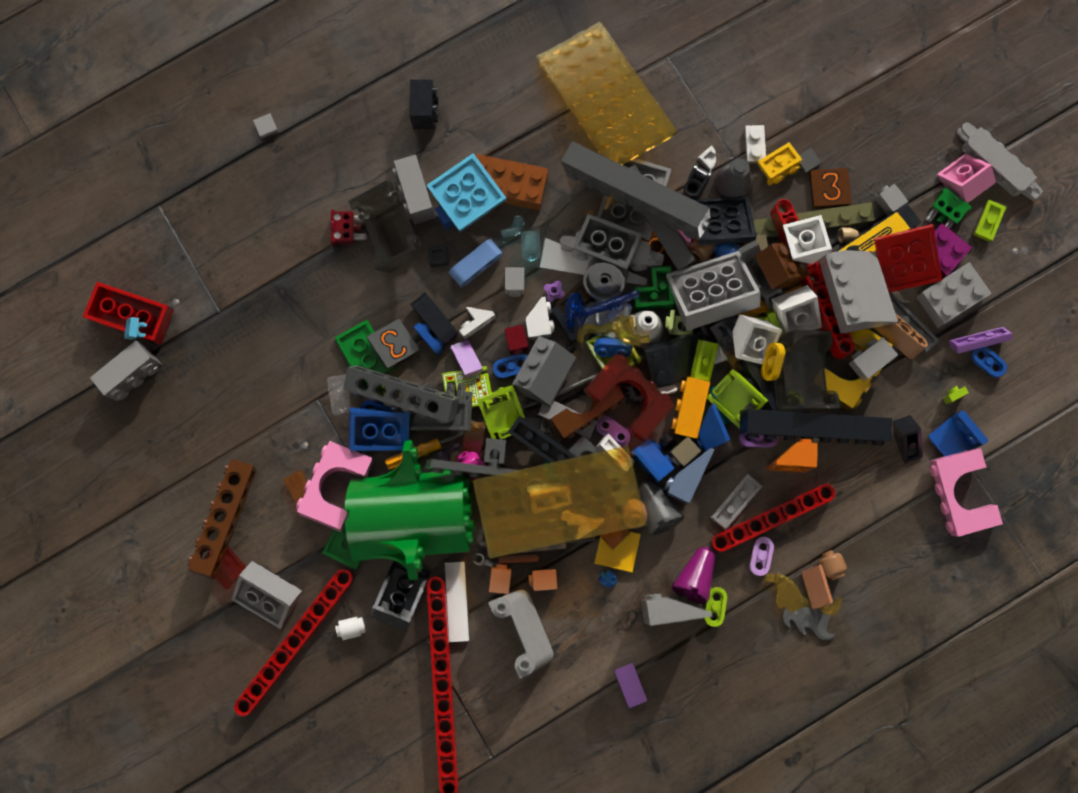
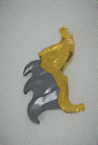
(613, 321)
(800, 609)

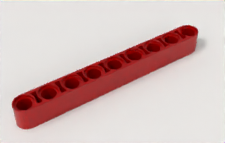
(819, 286)
(286, 647)

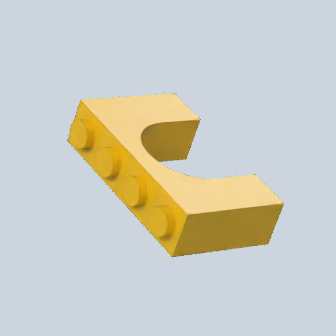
(850, 391)

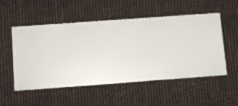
(558, 259)

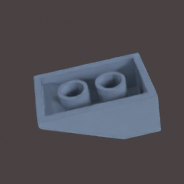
(683, 485)

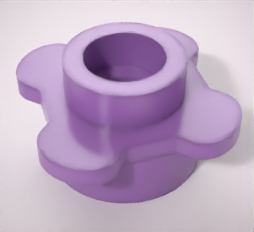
(555, 286)

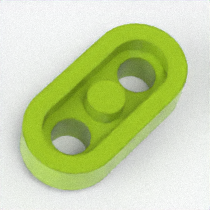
(717, 607)

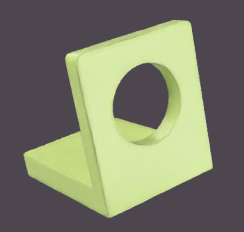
(672, 324)

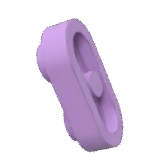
(763, 557)

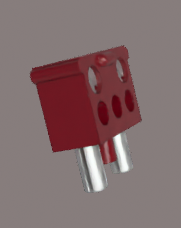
(338, 226)

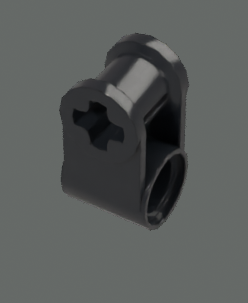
(697, 180)

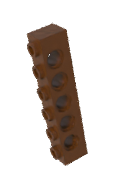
(210, 566)

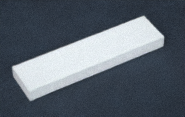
(457, 601)

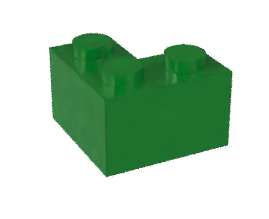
(658, 295)

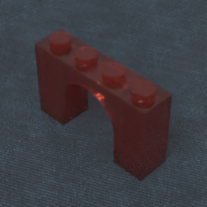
(655, 403)

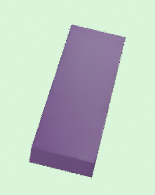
(980, 340)

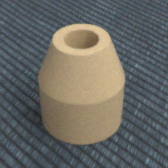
(846, 235)

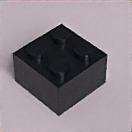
(423, 104)

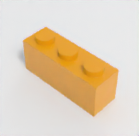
(690, 407)

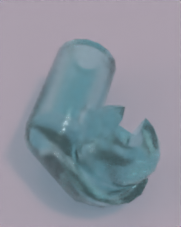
(515, 229)

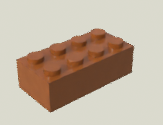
(519, 182)

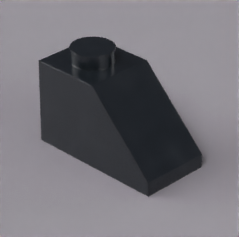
(908, 438)

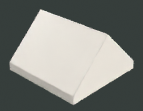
(807, 239)

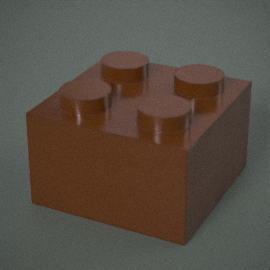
(779, 266)

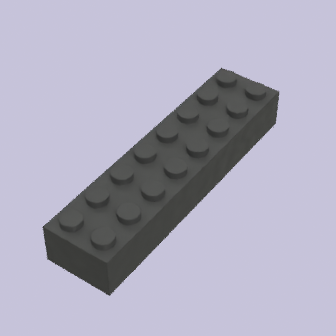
(636, 190)

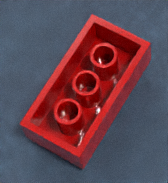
(113, 306)

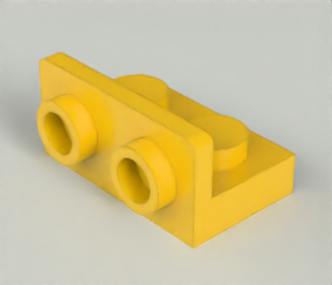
(780, 163)

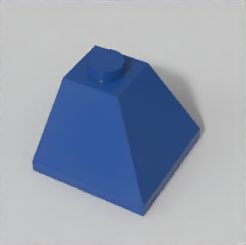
(712, 430)

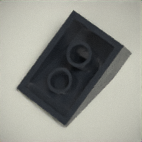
(670, 359)
(399, 597)

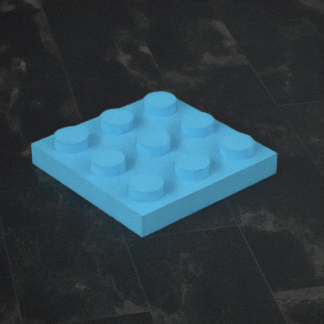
(466, 192)

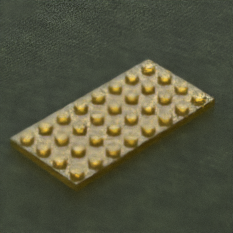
(606, 95)
(559, 502)

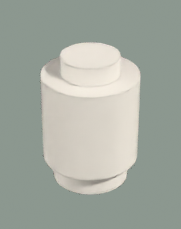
(350, 628)

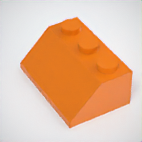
(796, 458)

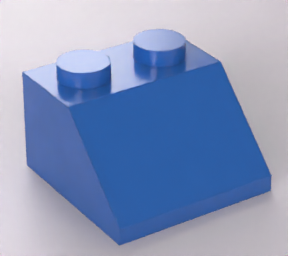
(652, 460)

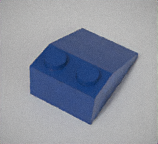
(377, 429)

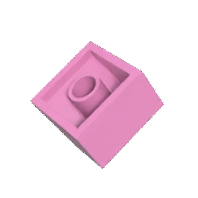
(967, 177)

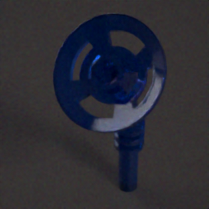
(579, 312)

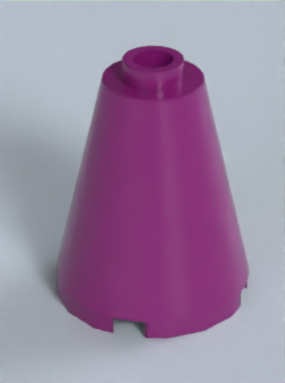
(696, 576)

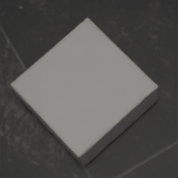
(265, 125)

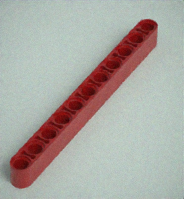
(446, 675)

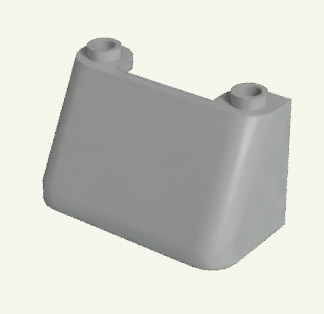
(530, 630)

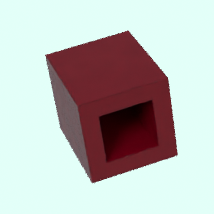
(516, 339)

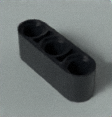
(434, 318)

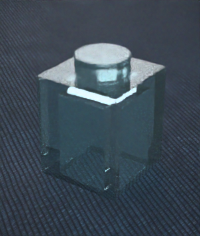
(531, 245)

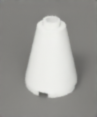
(649, 324)

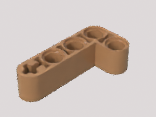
(903, 338)

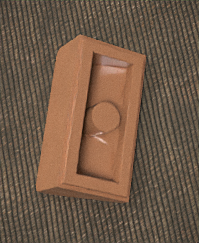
(817, 587)

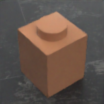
(500, 578)
(543, 580)

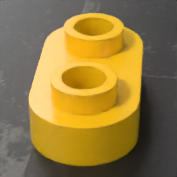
(773, 361)

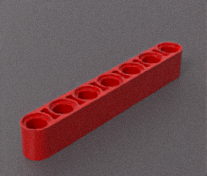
(780, 512)

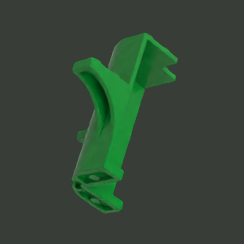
(408, 514)

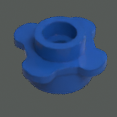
(607, 579)

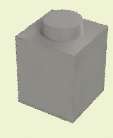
(891, 199)
(514, 281)

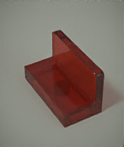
(229, 568)

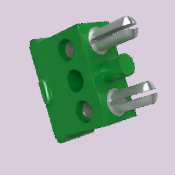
(953, 204)

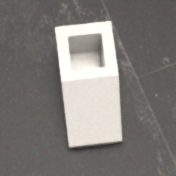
(538, 321)

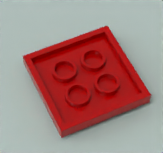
(908, 258)

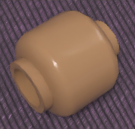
(700, 253)
(833, 565)

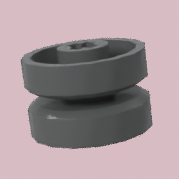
(604, 279)

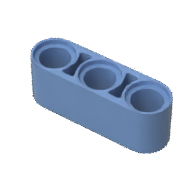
(475, 263)

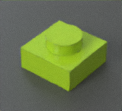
(954, 394)

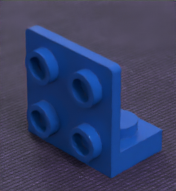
(957, 435)

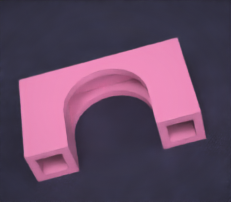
(333, 459)
(946, 473)

